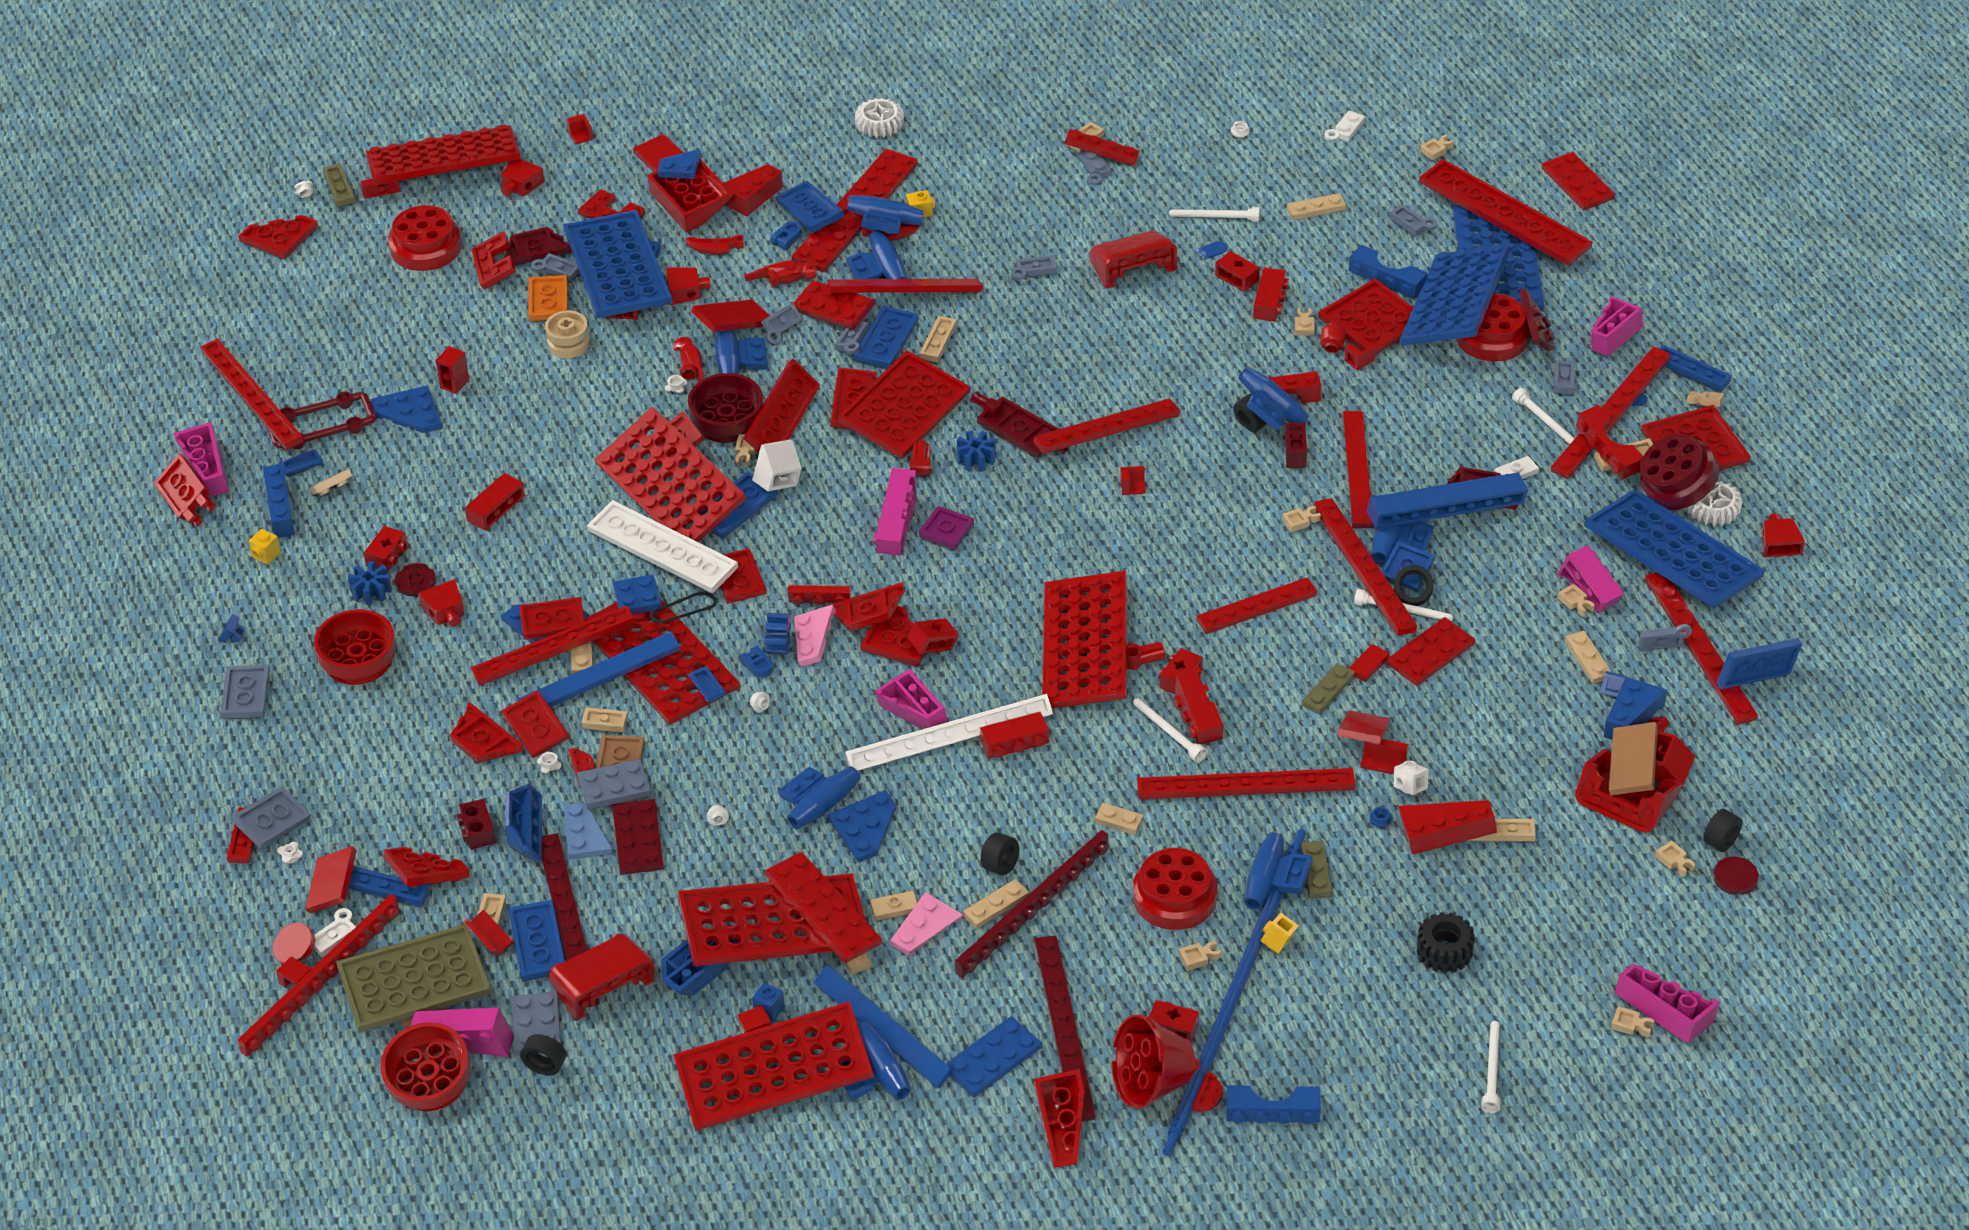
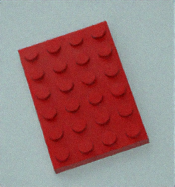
(904, 404)

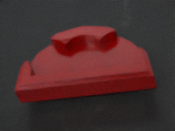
(580, 761)
(1209, 1094)

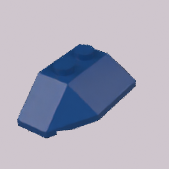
(524, 821)
(683, 976)

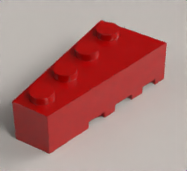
(1445, 823)

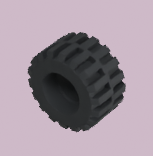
(1445, 956)

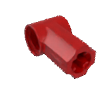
(921, 458)
(1143, 654)

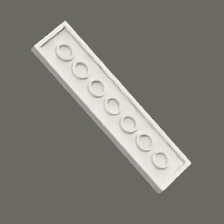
(662, 546)

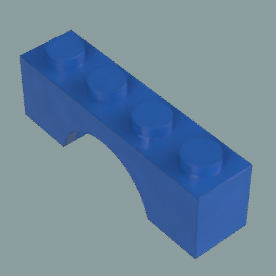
(1404, 280)
(278, 500)
(1246, 1106)

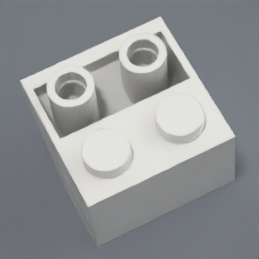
(777, 466)

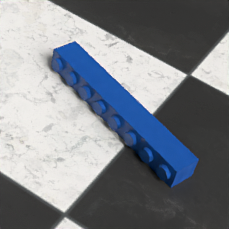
(1447, 500)

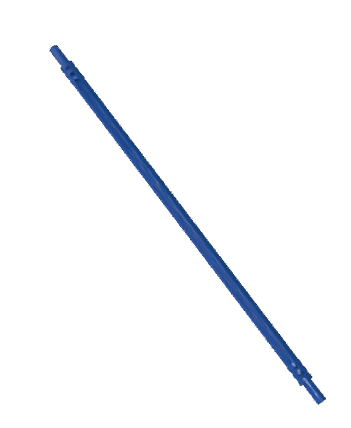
(1227, 1008)

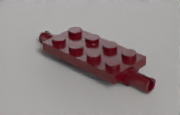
(1012, 422)

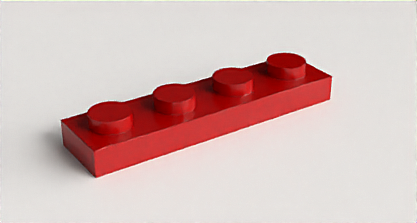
(1102, 147)

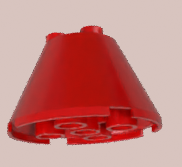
(1150, 1061)

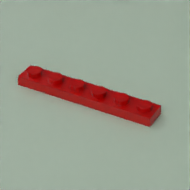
(1256, 605)

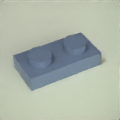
(1564, 377)

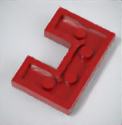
(599, 205)
(487, 269)

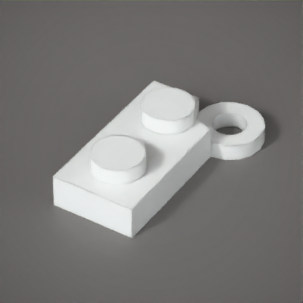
(1346, 127)
(333, 933)

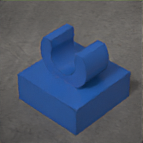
(230, 630)
(1612, 683)

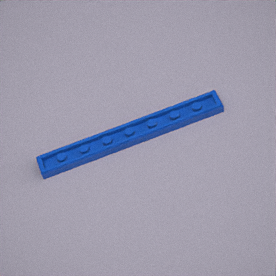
(608, 669)
(891, 1031)

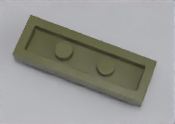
(338, 185)
(1328, 689)
(1318, 878)

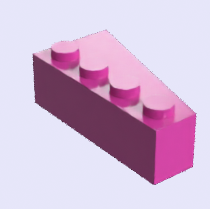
(203, 452)
(896, 512)
(1670, 1006)
(481, 1029)

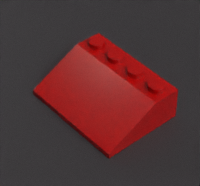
(690, 200)

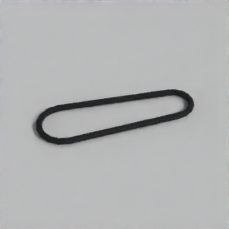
(686, 614)

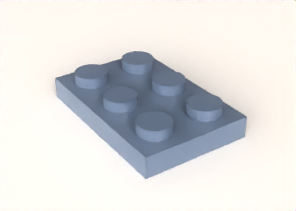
(245, 691)
(613, 784)
(271, 817)
(535, 1015)

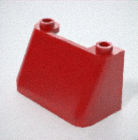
(1118, 255)
(1636, 809)
(600, 972)

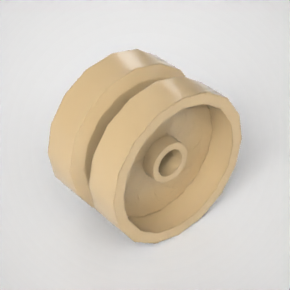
(567, 334)

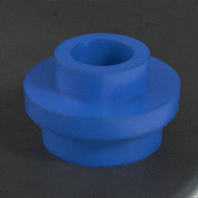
(1380, 817)

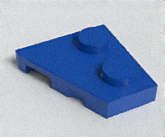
(680, 165)

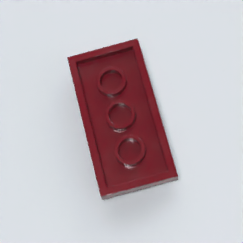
(637, 837)

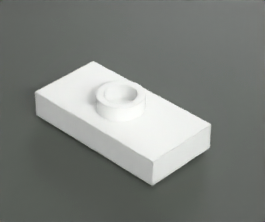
(1524, 466)

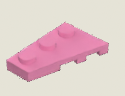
(811, 634)
(923, 923)

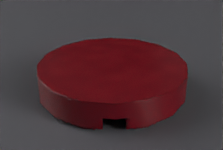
(421, 579)
(1736, 875)

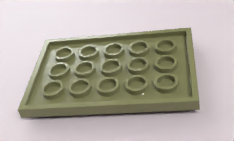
(413, 977)

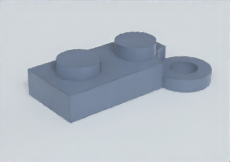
(1096, 167)
(1411, 221)
(556, 266)
(1034, 267)
(780, 321)
(850, 338)
(1663, 637)

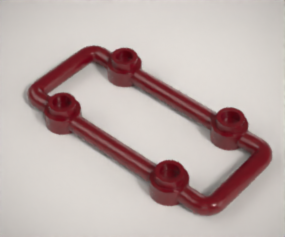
(343, 400)

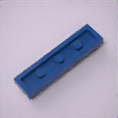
(1696, 370)
(384, 885)

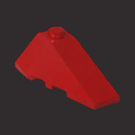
(1061, 1109)

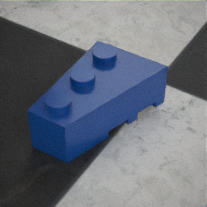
(1634, 705)

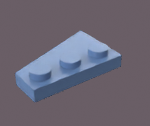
(584, 833)

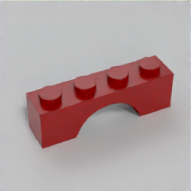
(1621, 458)

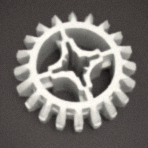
(879, 117)
(1719, 506)

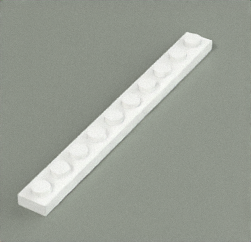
(942, 734)

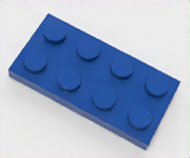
(809, 206)
(886, 337)
(756, 499)
(1759, 663)
(536, 939)
(993, 1056)

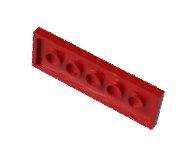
(783, 406)
(823, 907)

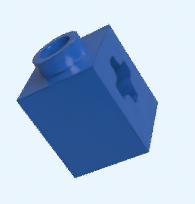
(771, 999)

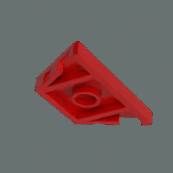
(869, 607)
(482, 736)

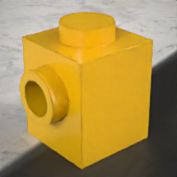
(922, 201)
(264, 546)
(1279, 932)

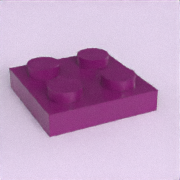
(946, 527)

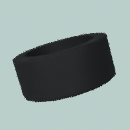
(1415, 570)
(546, 1046)

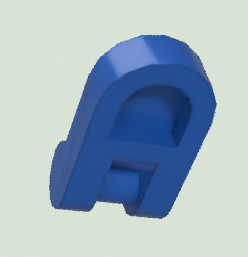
(790, 230)
(757, 662)

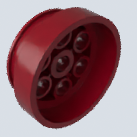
(724, 406)
(1678, 471)

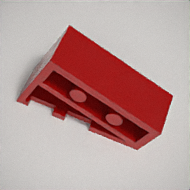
(753, 188)
(1196, 708)

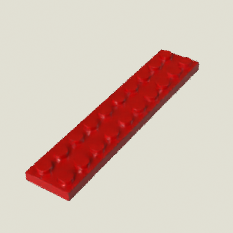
(878, 181)
(1506, 212)

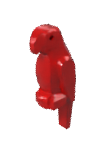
(784, 272)
(690, 358)

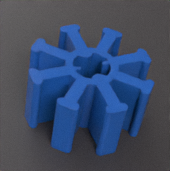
(975, 450)
(369, 583)
(777, 633)

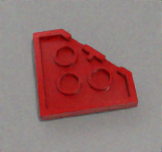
(279, 236)
(890, 639)
(425, 868)

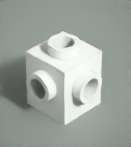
(1411, 777)

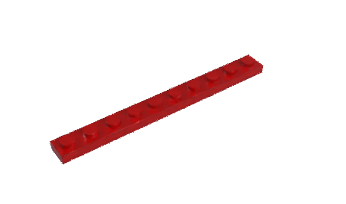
(252, 394)
(1615, 408)
(1365, 567)
(1700, 647)
(1245, 783)
(317, 976)

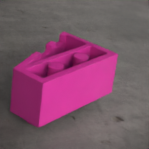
(1615, 326)
(1591, 577)
(911, 701)

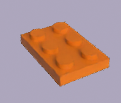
(547, 296)

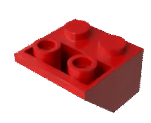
(1672, 758)

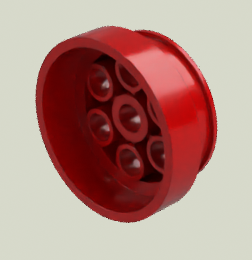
(424, 238)
(1502, 331)
(355, 646)
(1175, 889)
(421, 1043)

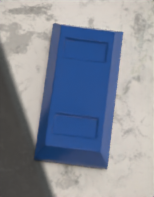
(301, 462)
(707, 684)

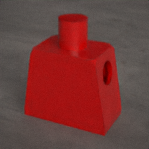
(521, 178)
(685, 284)
(1781, 537)
(443, 603)

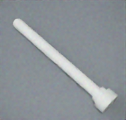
(1252, 214)
(1522, 397)
(1363, 597)
(1195, 751)
(1490, 1100)

